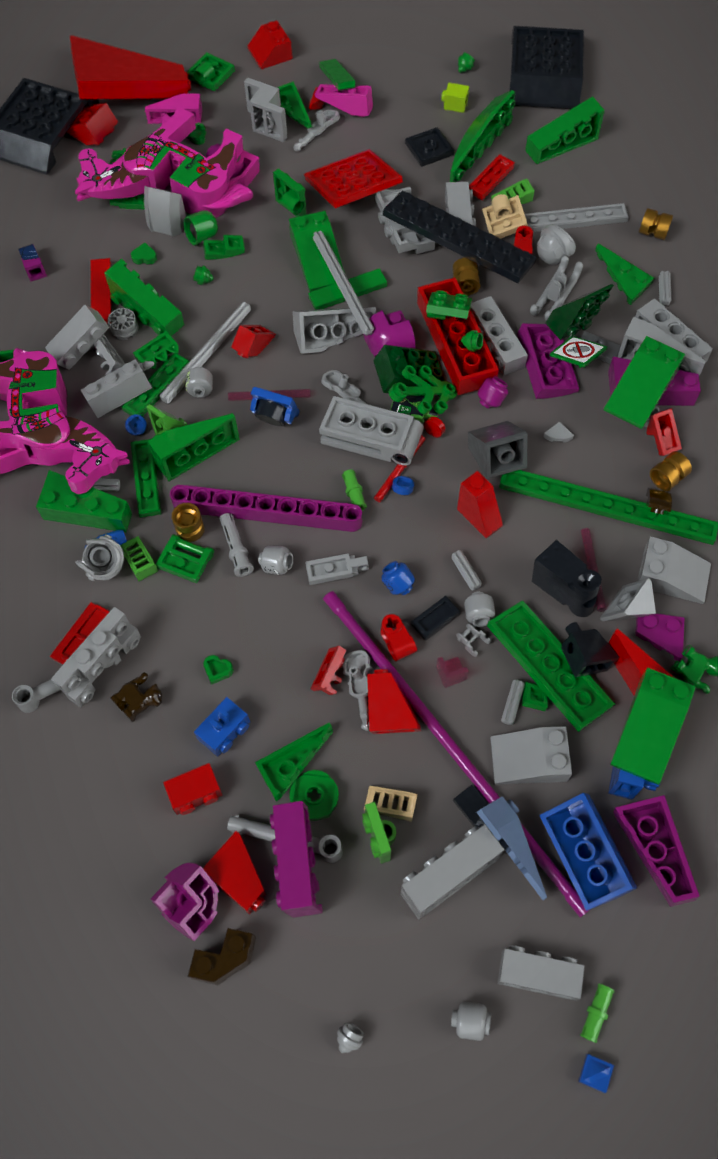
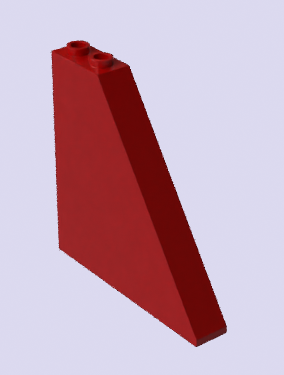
(124, 74)

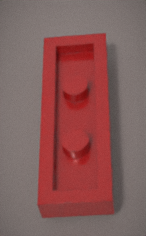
(491, 176)

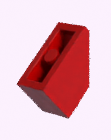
(251, 340)

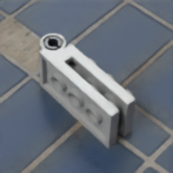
(370, 431)

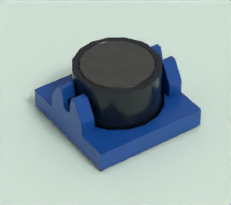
(273, 407)

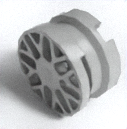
(123, 323)

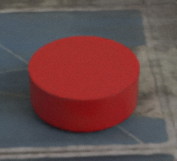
(434, 426)

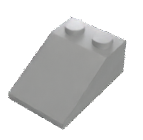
(674, 570)
(531, 756)

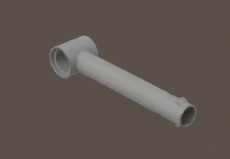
(41, 691)
(265, 832)

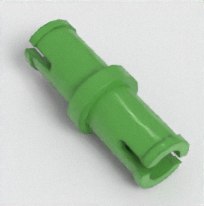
(354, 489)
(597, 1013)

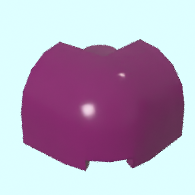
(390, 330)
(188, 899)

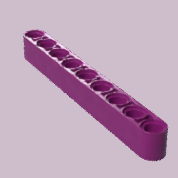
(277, 504)

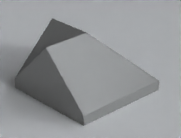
(631, 602)

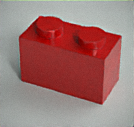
(193, 789)

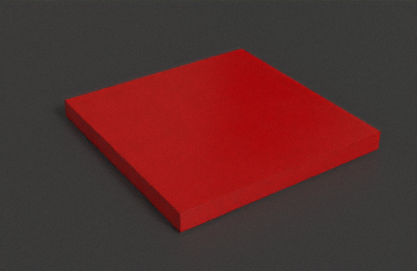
(353, 178)

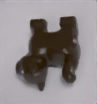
(137, 702)

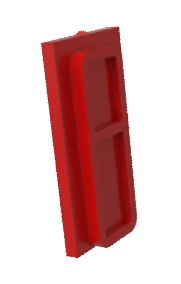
(79, 632)

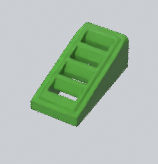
(522, 188)
(145, 570)

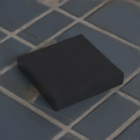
(429, 146)

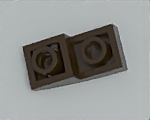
(659, 501)

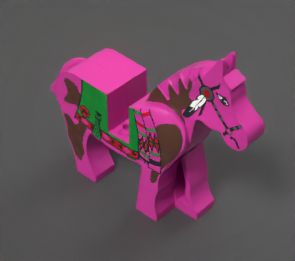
(161, 159)
(40, 425)

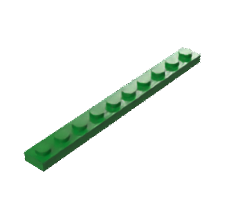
(609, 506)

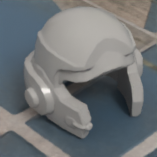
(555, 244)
(101, 558)

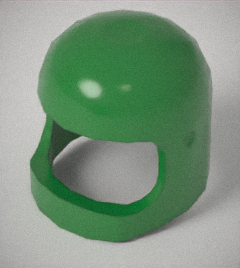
(204, 224)

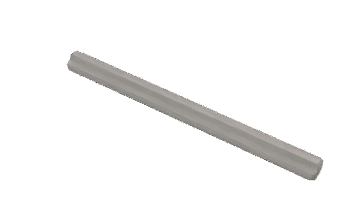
(343, 283)
(206, 351)

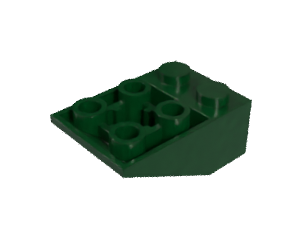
(578, 313)
(393, 359)

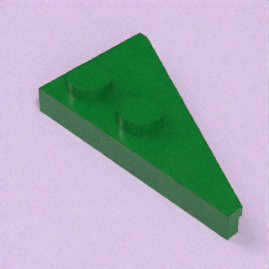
(293, 104)
(626, 275)
(287, 763)

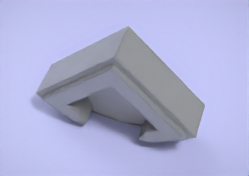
(558, 433)

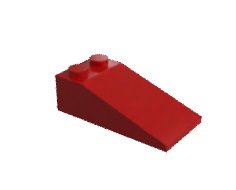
(632, 660)

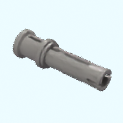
(237, 552)

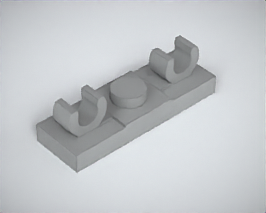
(107, 351)

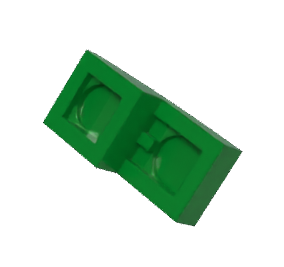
(228, 247)

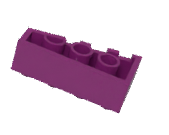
(681, 392)
(657, 843)
(294, 860)

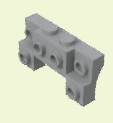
(399, 235)
(94, 654)

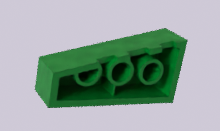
(566, 132)
(142, 299)
(87, 509)

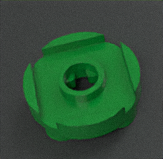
(325, 787)

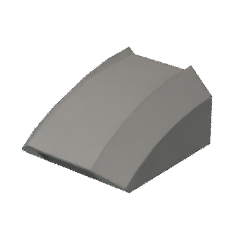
(164, 211)

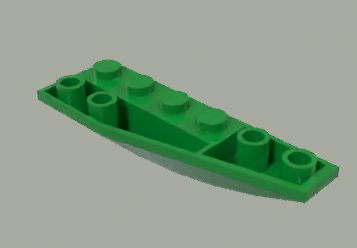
(482, 133)

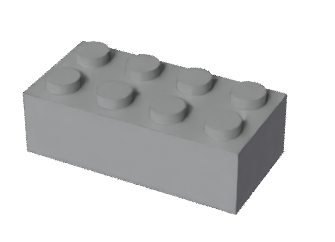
(451, 871)

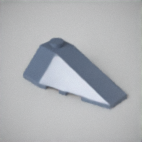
(506, 827)

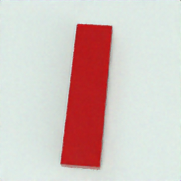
(100, 290)

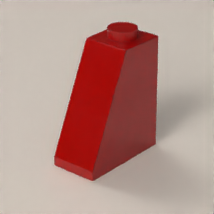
(479, 504)
(388, 705)
(236, 875)

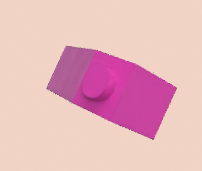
(352, 101)
(189, 102)

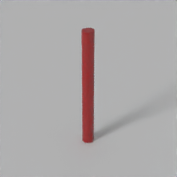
(395, 473)

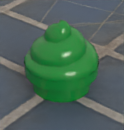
(465, 62)
(202, 275)
(473, 340)

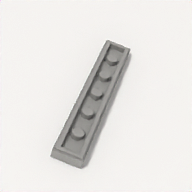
(578, 217)

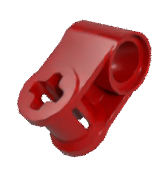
(524, 238)
(399, 640)

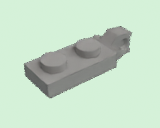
(335, 568)

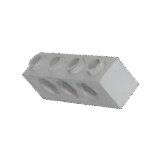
(662, 318)
(499, 336)

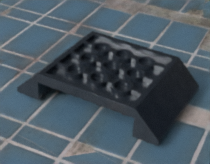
(547, 66)
(35, 122)

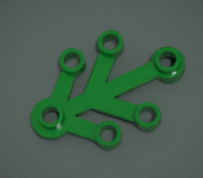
(445, 390)

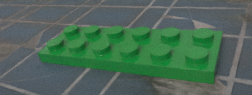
(542, 658)

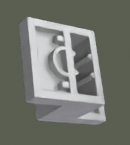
(265, 109)

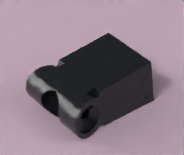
(567, 579)

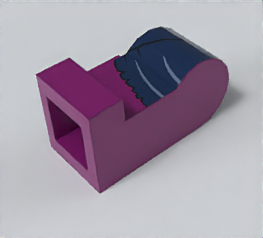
(31, 261)

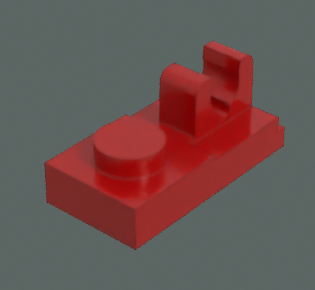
(332, 662)

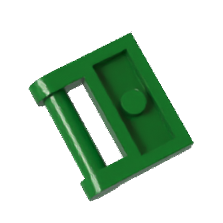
(181, 563)

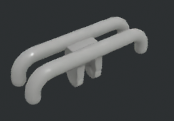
(557, 289)

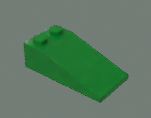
(310, 259)
(644, 382)
(189, 445)
(652, 725)

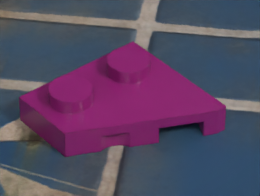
(662, 632)

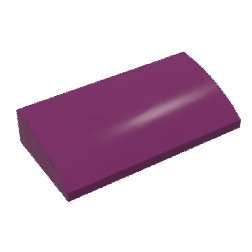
(547, 374)

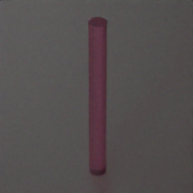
(296, 393)
(592, 564)

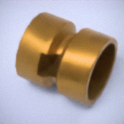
(655, 224)
(467, 275)
(670, 471)
(188, 522)

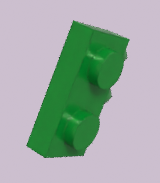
(157, 349)

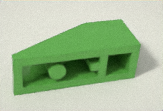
(162, 420)

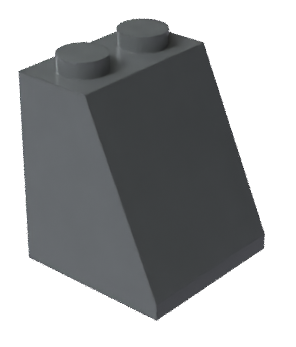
(499, 448)

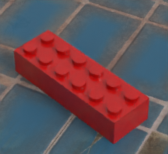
(465, 367)

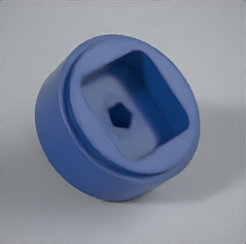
(135, 425)
(403, 485)

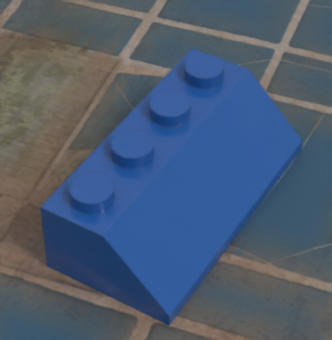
(588, 851)

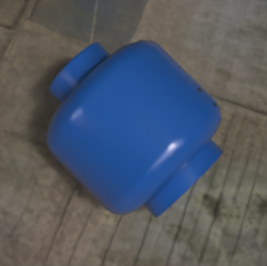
(398, 578)

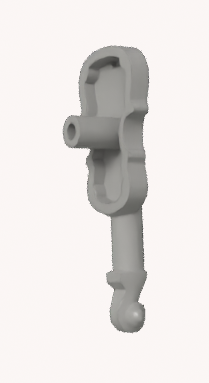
(324, 119)
(339, 383)
(357, 666)

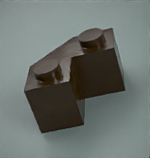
(234, 957)

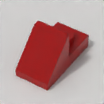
(664, 429)

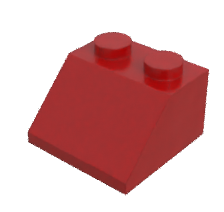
(270, 45)
(93, 124)

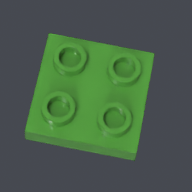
(373, 824)

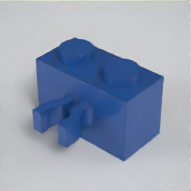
(222, 727)
(627, 784)

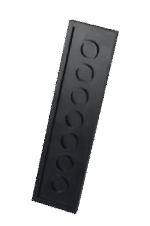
(459, 236)

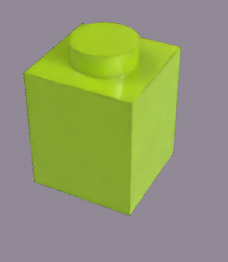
(455, 97)

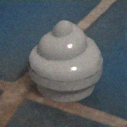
(349, 1037)

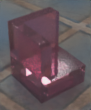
(451, 671)

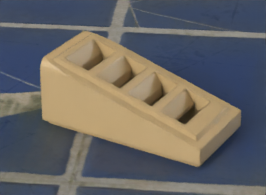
(401, 795)

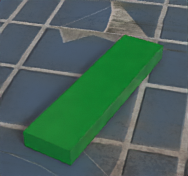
(337, 74)
(361, 285)
(158, 382)
(145, 479)

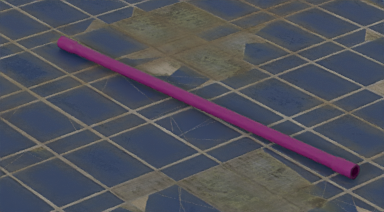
(452, 748)

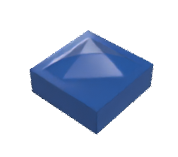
(596, 1073)

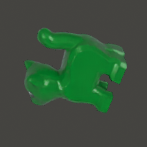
(695, 667)

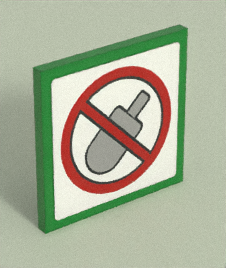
(578, 351)

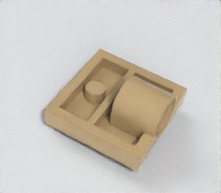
(504, 216)

